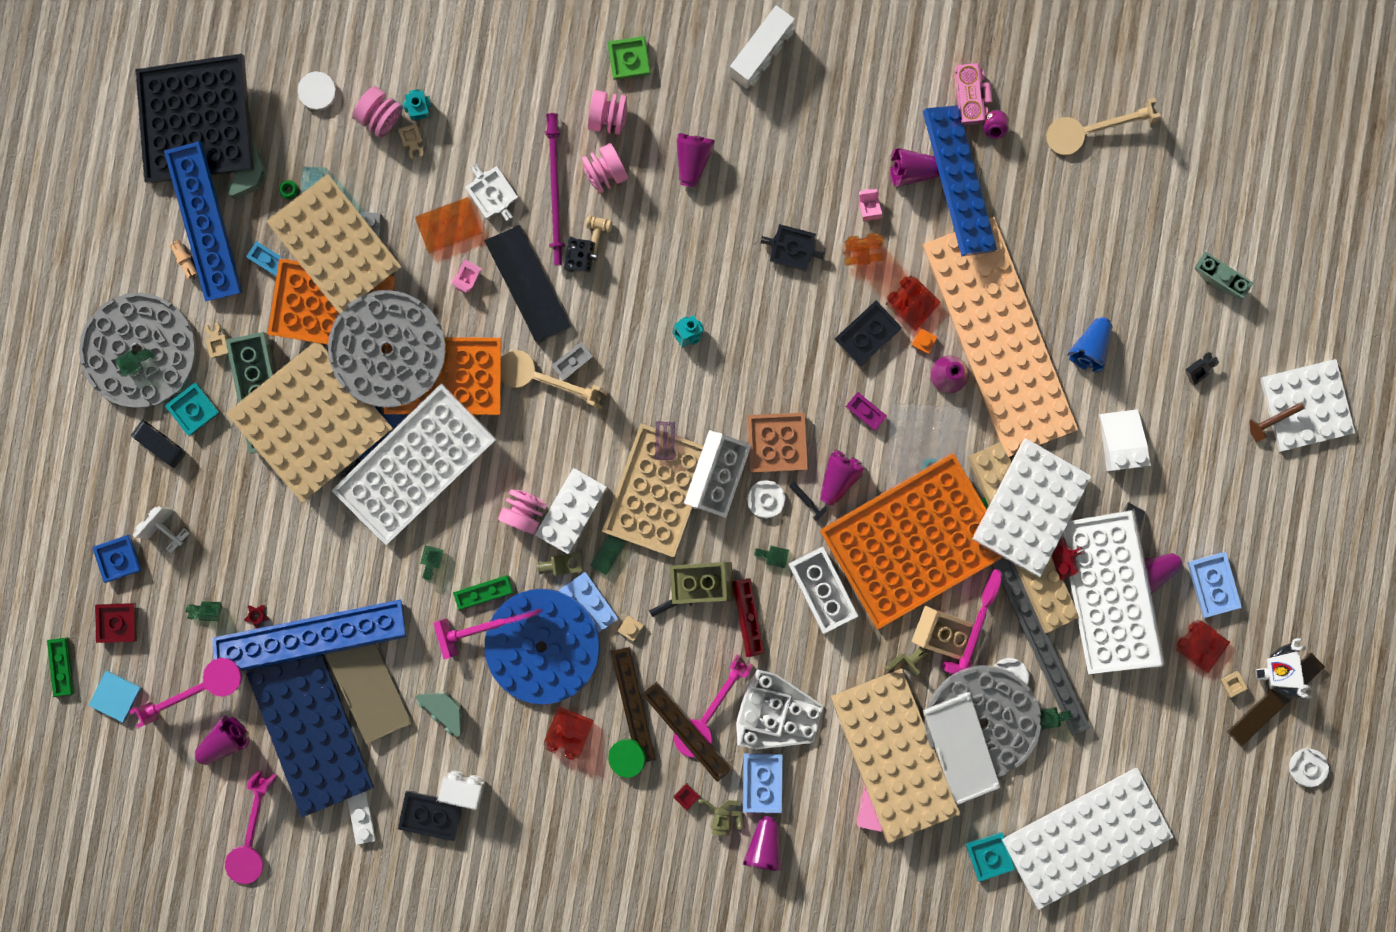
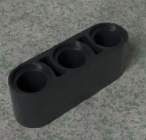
(158, 443)

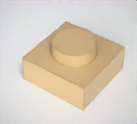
(630, 628)
(1233, 684)

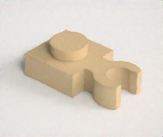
(411, 138)
(217, 343)

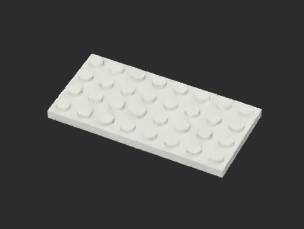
(413, 464)
(1113, 594)
(1087, 838)

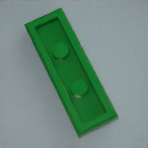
(483, 592)
(60, 667)

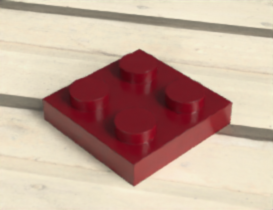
(115, 622)

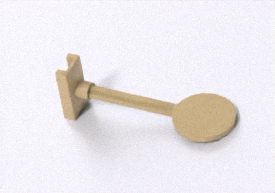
(1067, 134)
(519, 370)

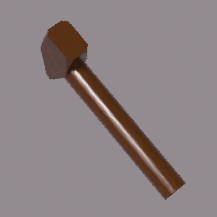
(1257, 430)

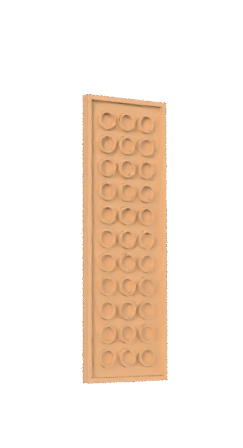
(1001, 342)

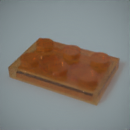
(448, 225)

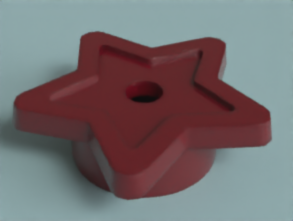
(261, 615)

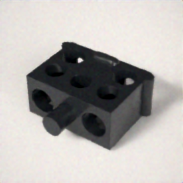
(579, 255)

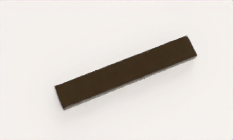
(632, 700)
(1271, 704)
(686, 731)

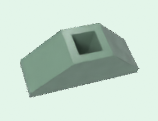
(249, 180)
(1222, 276)
(443, 709)

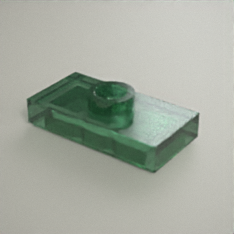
(607, 554)

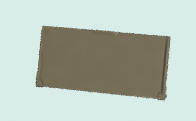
(369, 691)

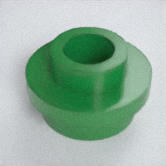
(283, 187)

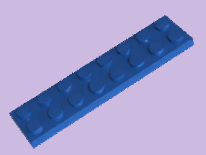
(959, 180)
(203, 221)

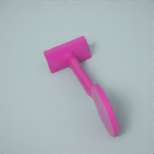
(989, 593)
(447, 637)
(737, 670)
(220, 678)
(244, 862)

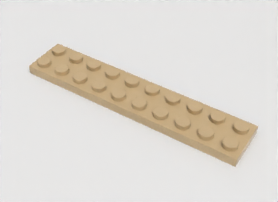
(1046, 592)

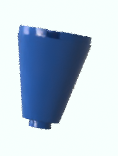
(1092, 346)

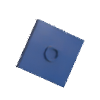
(117, 558)

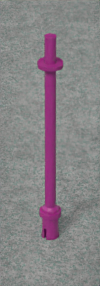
(552, 134)

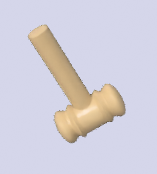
(598, 225)

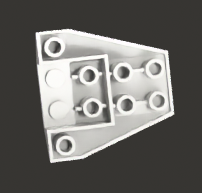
(776, 714)

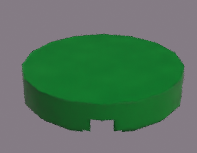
(627, 758)

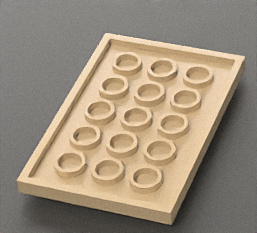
(333, 243)
(652, 493)

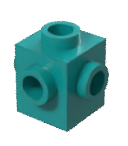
(417, 105)
(688, 331)

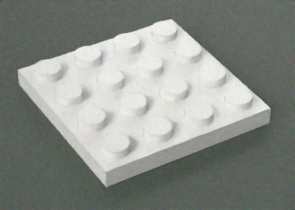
(1324, 400)

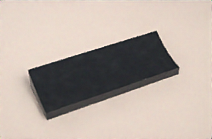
(527, 284)

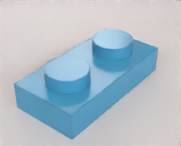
(264, 257)

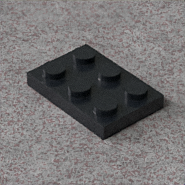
(868, 333)
(428, 816)

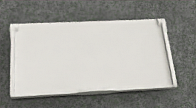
(961, 748)

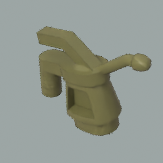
(722, 820)

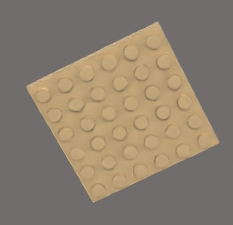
(308, 422)

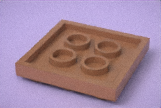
(777, 442)

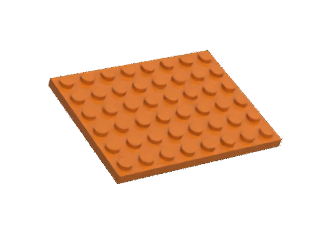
(911, 541)

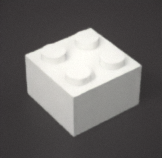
(461, 789)

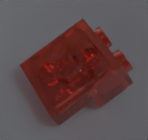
(912, 302)
(1202, 645)
(568, 733)

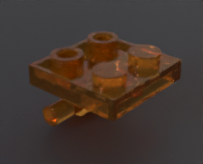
(862, 247)

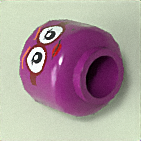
(996, 124)

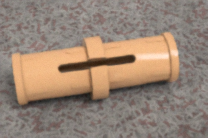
(183, 259)

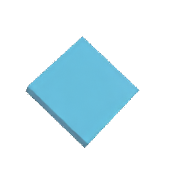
(114, 696)

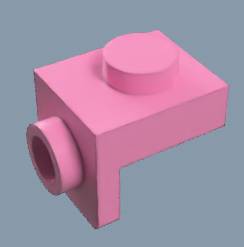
(870, 204)
(466, 276)

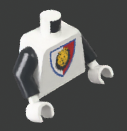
(1285, 671)

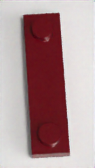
(748, 617)

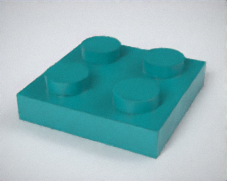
(192, 409)
(989, 857)

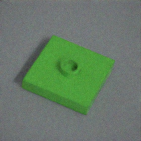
(629, 58)

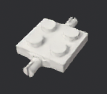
(491, 192)

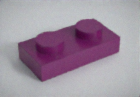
(866, 411)

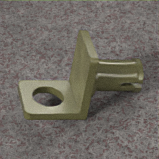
(559, 565)
(910, 662)

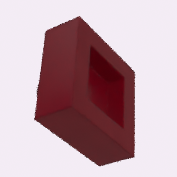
(686, 796)

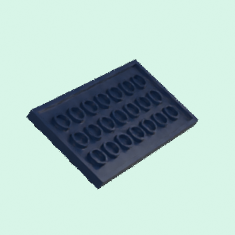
(310, 733)

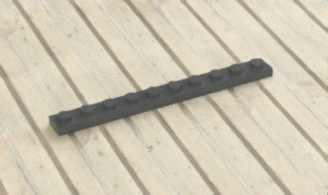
(1041, 646)

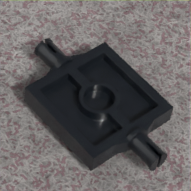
(792, 247)

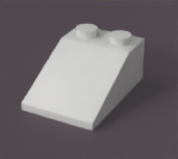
(1124, 440)

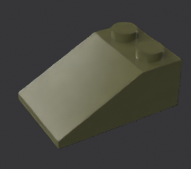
(702, 582)

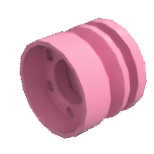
(377, 112)
(607, 112)
(604, 168)
(523, 511)

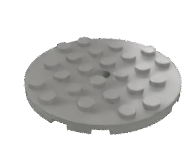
(132, 322)
(358, 342)
(1007, 705)

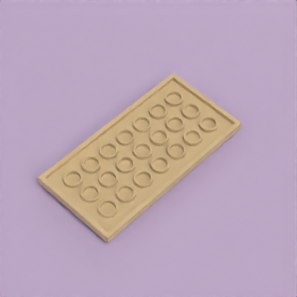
(894, 755)

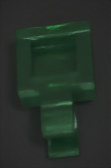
(131, 361)
(775, 556)
(431, 558)
(206, 612)
(1052, 718)

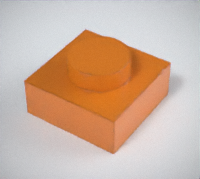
(924, 341)

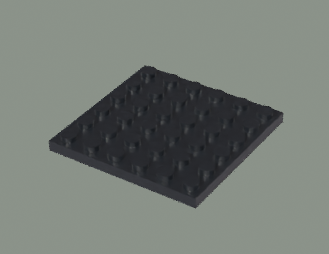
(195, 104)

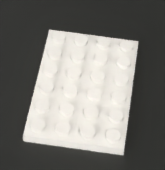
(1031, 507)

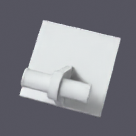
(154, 522)

